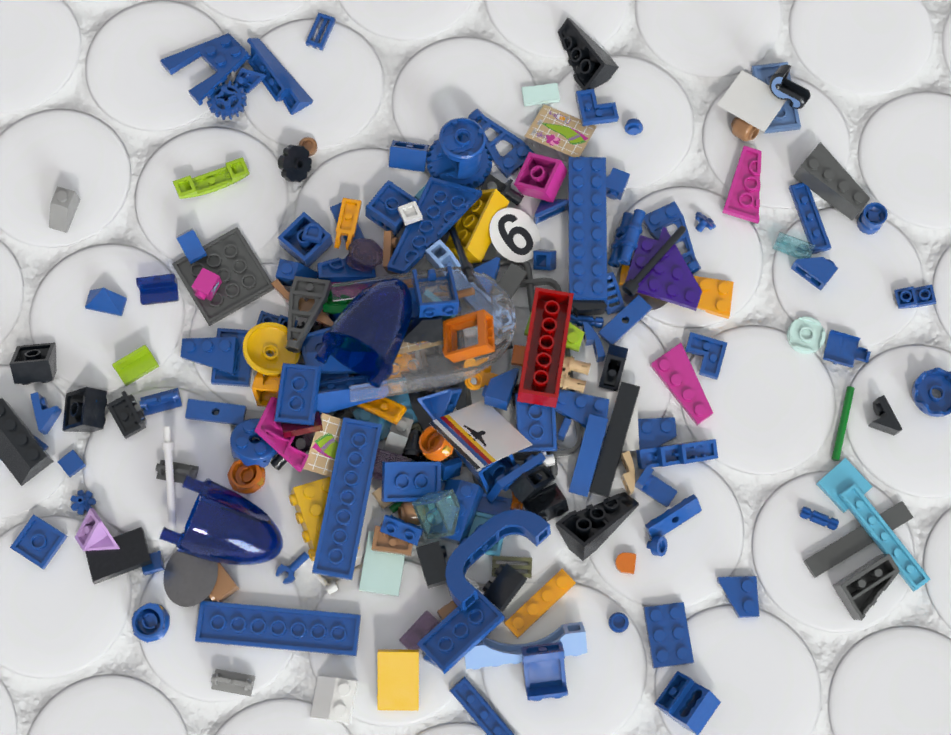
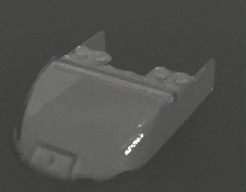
(428, 367)

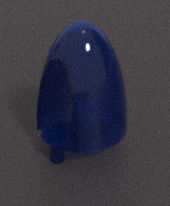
(370, 330)
(225, 527)

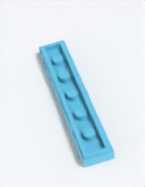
(884, 536)

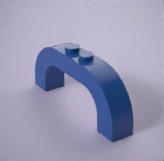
(485, 537)

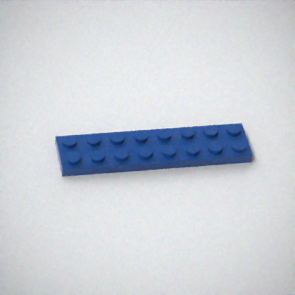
(587, 228)
(347, 499)
(278, 628)

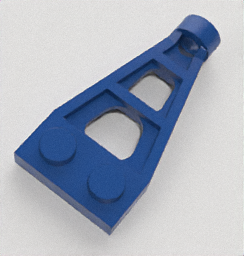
(512, 160)
(665, 217)

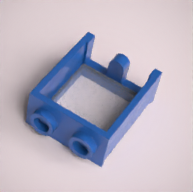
(435, 294)

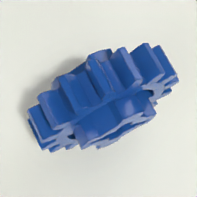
(236, 100)

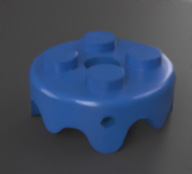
(922, 392)
(248, 452)

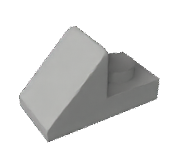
(398, 436)

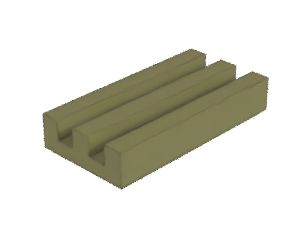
(513, 559)

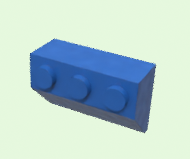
(469, 498)

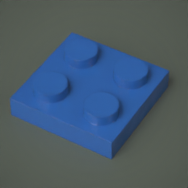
(38, 542)

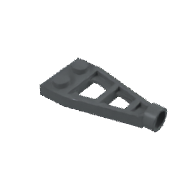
(304, 288)

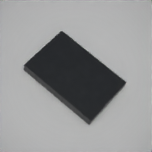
(115, 562)

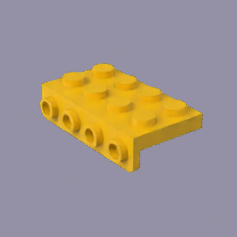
(310, 507)

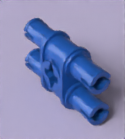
(626, 238)

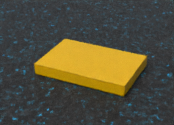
(398, 679)

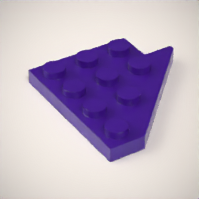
(669, 278)

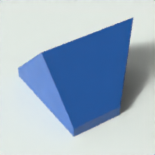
(440, 403)

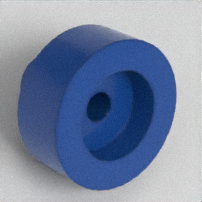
(657, 545)

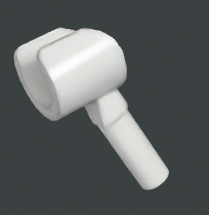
(550, 460)
(330, 588)

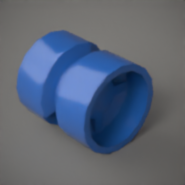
(872, 218)

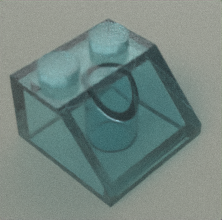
(438, 513)

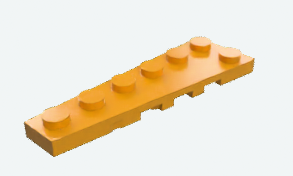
(715, 294)

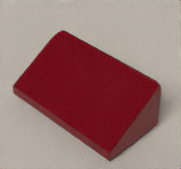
(292, 430)

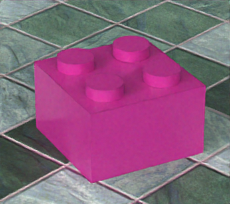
(540, 177)

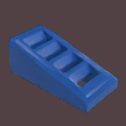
(616, 291)

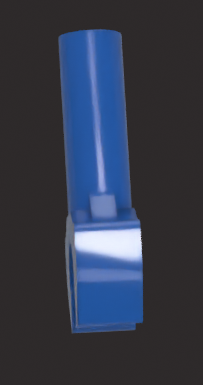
(291, 568)

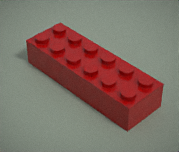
(545, 347)

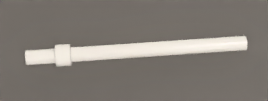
(167, 447)

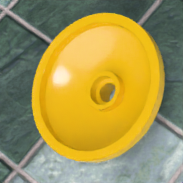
(265, 339)

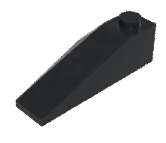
(587, 58)
(592, 526)

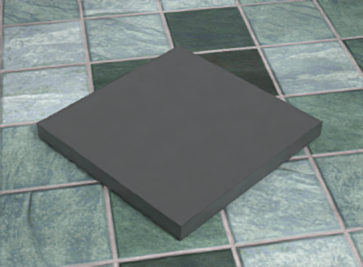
(240, 275)

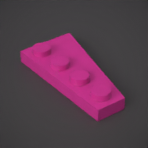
(745, 188)
(682, 382)

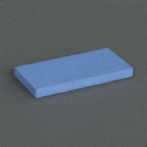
(788, 117)

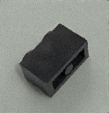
(433, 563)

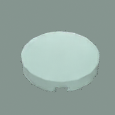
(806, 335)

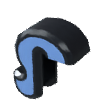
(788, 90)

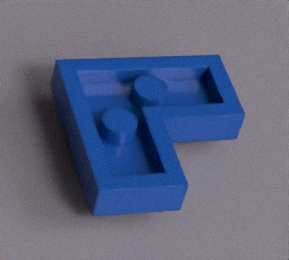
(594, 113)
(711, 351)

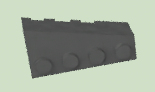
(832, 182)

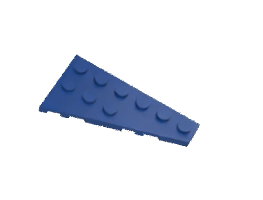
(441, 208)

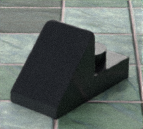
(887, 422)

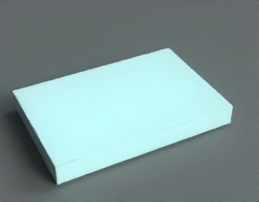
(381, 571)

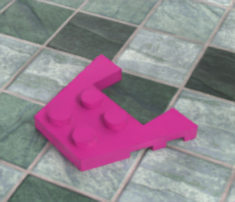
(273, 435)

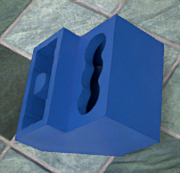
(687, 703)

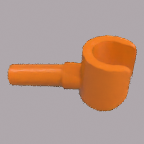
(515, 503)

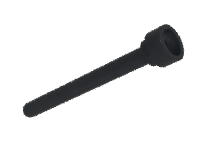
(631, 287)

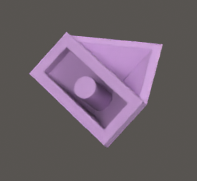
(94, 535)

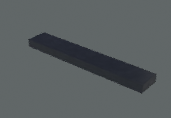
(614, 439)

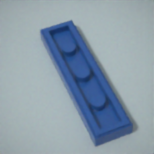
(809, 217)
(479, 709)

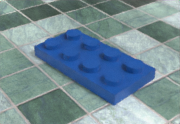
(460, 633)

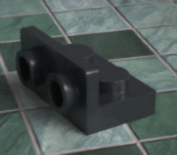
(547, 503)

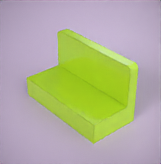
(135, 365)

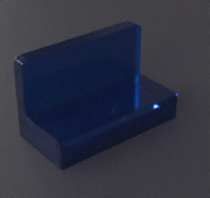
(158, 289)

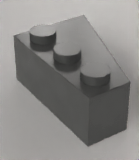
(866, 584)

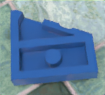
(656, 431)
(741, 594)

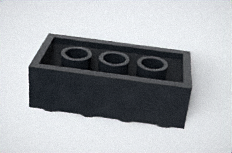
(19, 447)

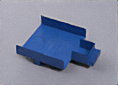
(843, 349)

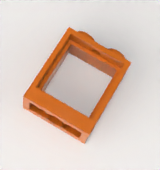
(485, 336)

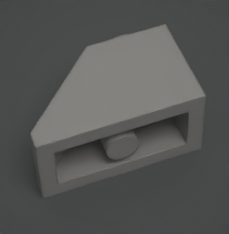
(63, 209)

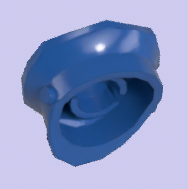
(150, 622)

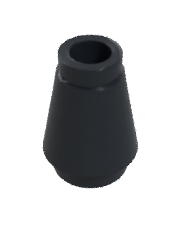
(412, 448)

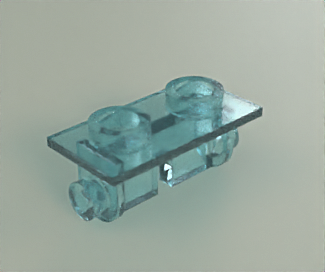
(793, 246)

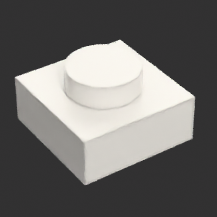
(410, 213)

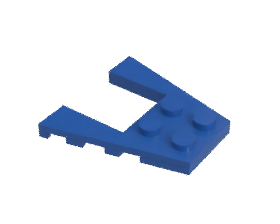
(222, 54)

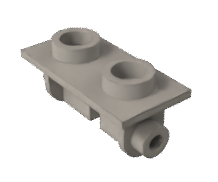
(232, 682)

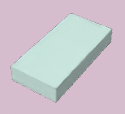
(540, 94)

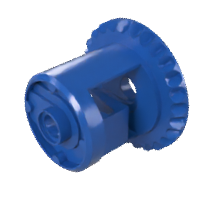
(460, 154)

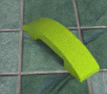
(211, 181)

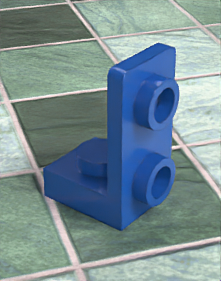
(655, 487)

